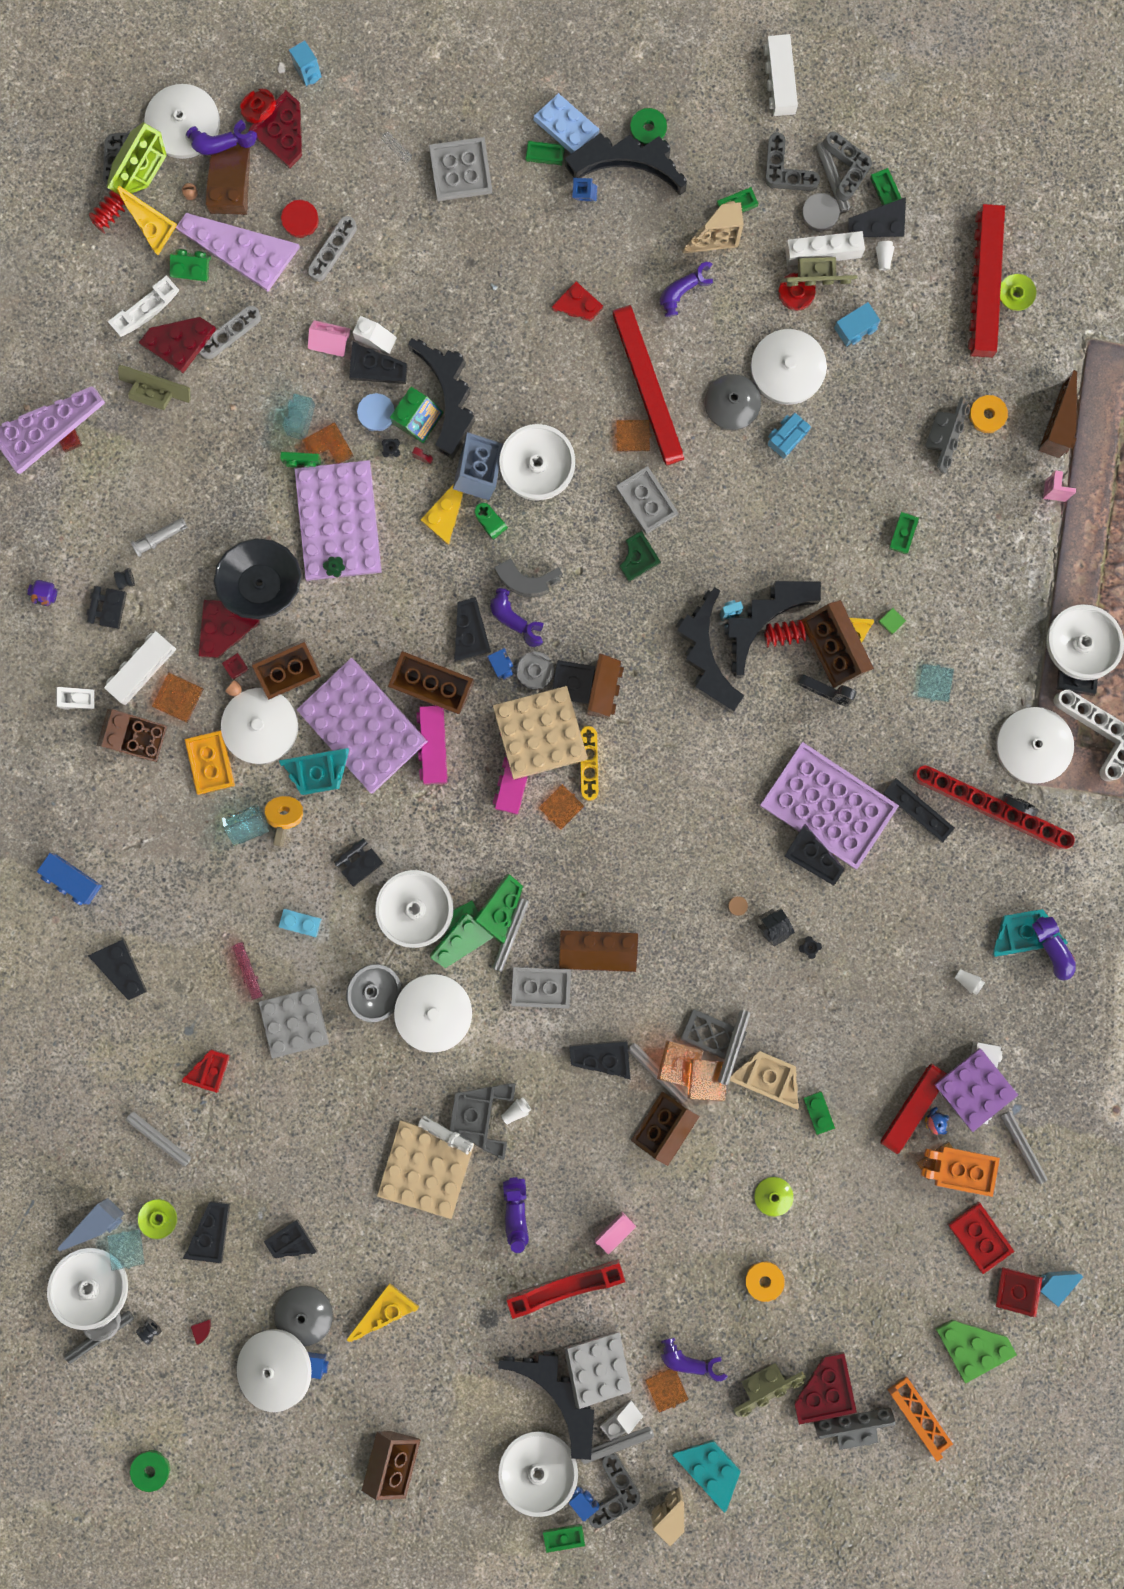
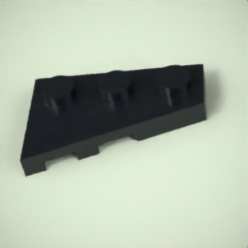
(882, 221)
(375, 367)
(470, 631)
(814, 856)
(120, 969)
(604, 1057)
(210, 1236)

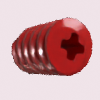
(107, 211)
(783, 633)

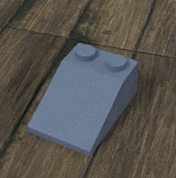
(478, 466)
(102, 1218)

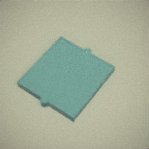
(935, 682)
(126, 1250)

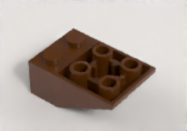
(131, 735)

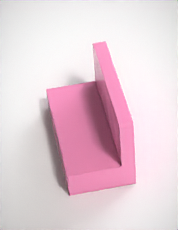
(328, 338)
(1054, 490)
(615, 1233)

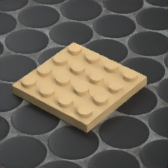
(540, 732)
(423, 1171)

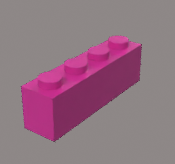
(434, 751)
(510, 791)

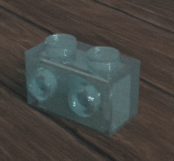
(299, 416)
(245, 825)

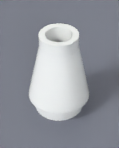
(884, 254)
(969, 981)
(516, 1111)

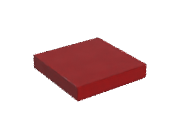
(1019, 1292)

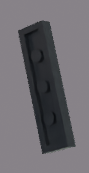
(918, 810)

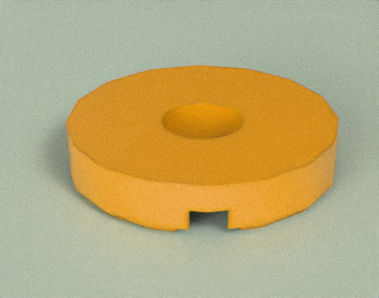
(996, 406)
(280, 804)
(769, 1292)

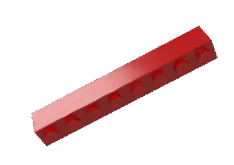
(987, 280)

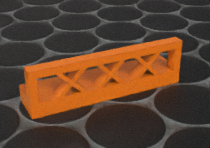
(917, 1425)

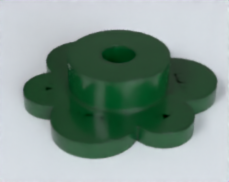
(335, 571)

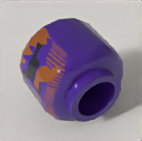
(42, 593)

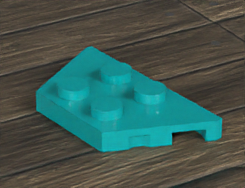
(317, 771)
(1018, 935)
(711, 1470)

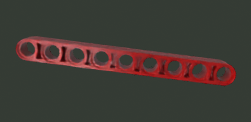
(648, 385)
(1002, 808)

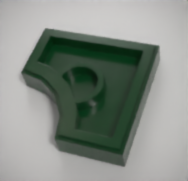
(639, 557)

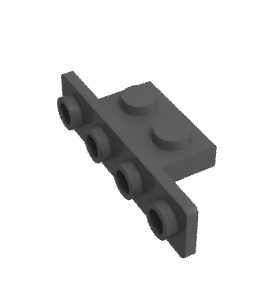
(946, 432)
(855, 1429)

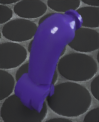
(211, 145)
(673, 292)
(503, 612)
(1062, 959)
(515, 1215)
(679, 1362)

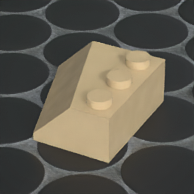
(719, 231)

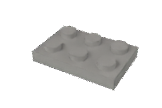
(647, 500)
(541, 987)

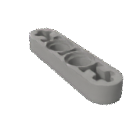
(333, 249)
(232, 335)

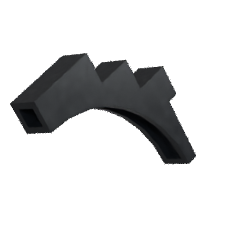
(628, 152)
(447, 370)
(785, 597)
(696, 631)
(544, 1373)

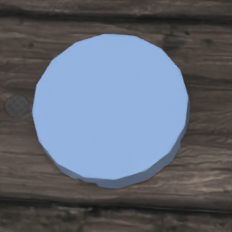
(375, 412)

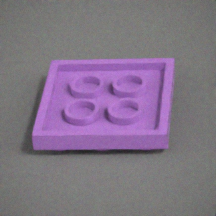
(976, 1089)

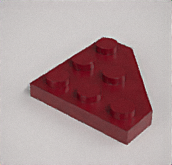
(282, 130)
(178, 341)
(221, 629)
(826, 1392)

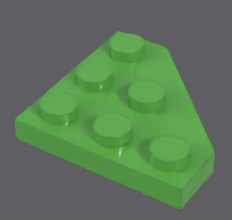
(974, 1348)

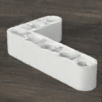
(1103, 728)

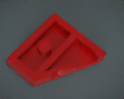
(578, 303)
(209, 1071)

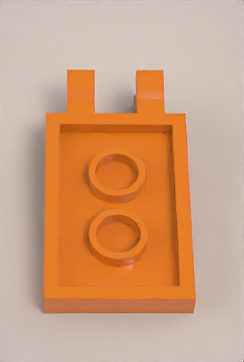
(963, 1170)

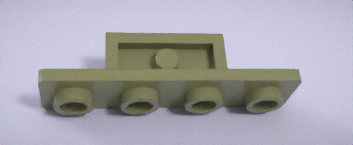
(818, 270)
(152, 389)
(765, 1386)

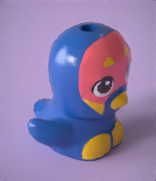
(934, 1119)

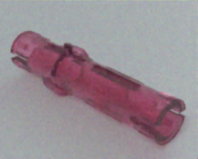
(247, 971)

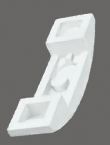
(146, 308)

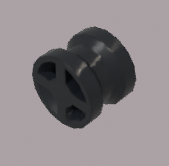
(124, 578)
(148, 1331)

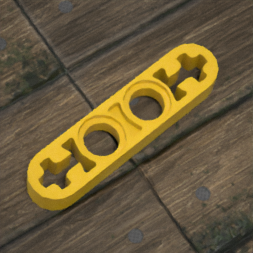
(592, 763)

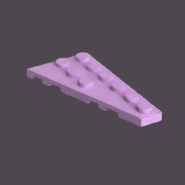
(248, 252)
(39, 430)

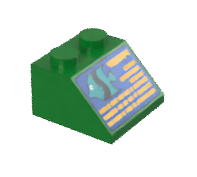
(416, 415)

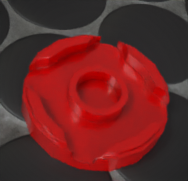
(257, 106)
(300, 218)
(798, 296)

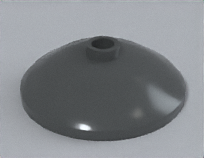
(730, 413)
(383, 995)
(310, 1304)

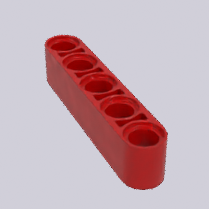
(912, 1110)

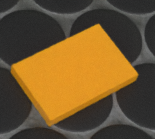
(209, 762)

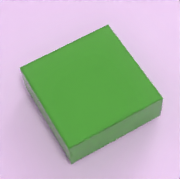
(892, 621)

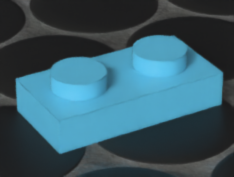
(731, 610)
(300, 923)

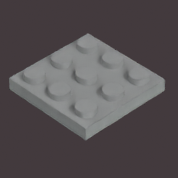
(460, 169)
(294, 1022)
(597, 1369)

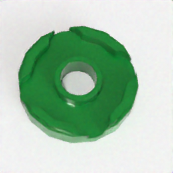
(644, 117)
(142, 1479)

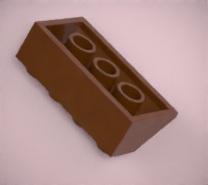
(837, 644)
(431, 683)
(598, 951)

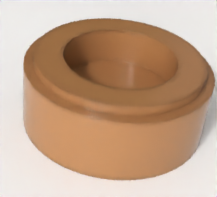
(738, 906)

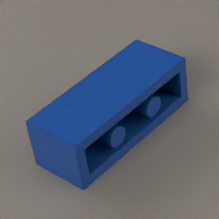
(68, 879)

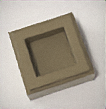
(279, 837)

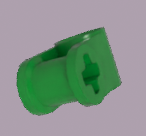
(492, 522)

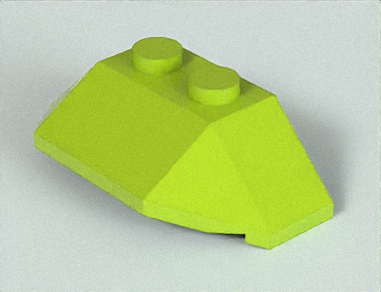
(137, 160)

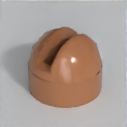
(189, 194)
(234, 689)

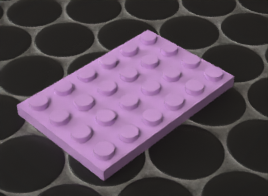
(338, 518)
(359, 716)
(831, 803)

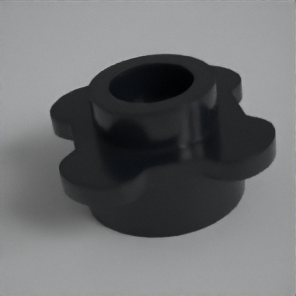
(391, 443)
(816, 946)

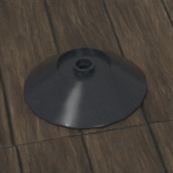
(253, 563)

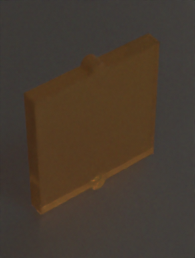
(633, 435)
(561, 807)
(666, 1389)

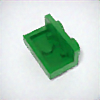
(189, 265)

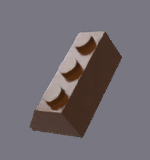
(286, 669)
(605, 687)
(665, 1128)
(390, 1465)

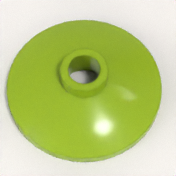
(1023, 286)
(769, 1187)
(150, 1225)

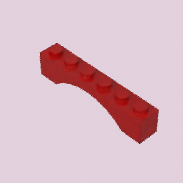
(542, 1295)

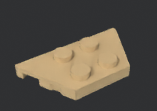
(769, 1077)

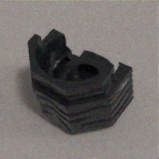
(775, 926)

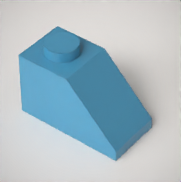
(1058, 1285)

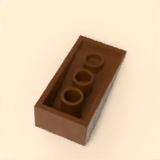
(228, 181)
(1062, 422)

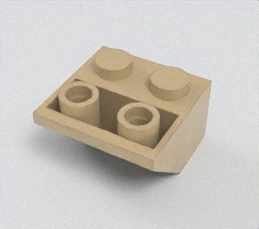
(669, 1517)

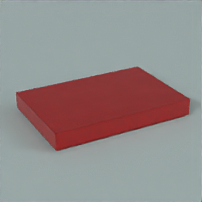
(980, 1238)

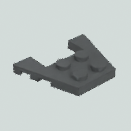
(473, 1113)

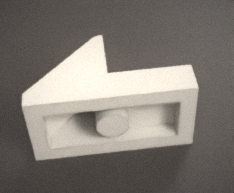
(74, 698)
(622, 1421)

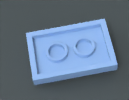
(565, 124)

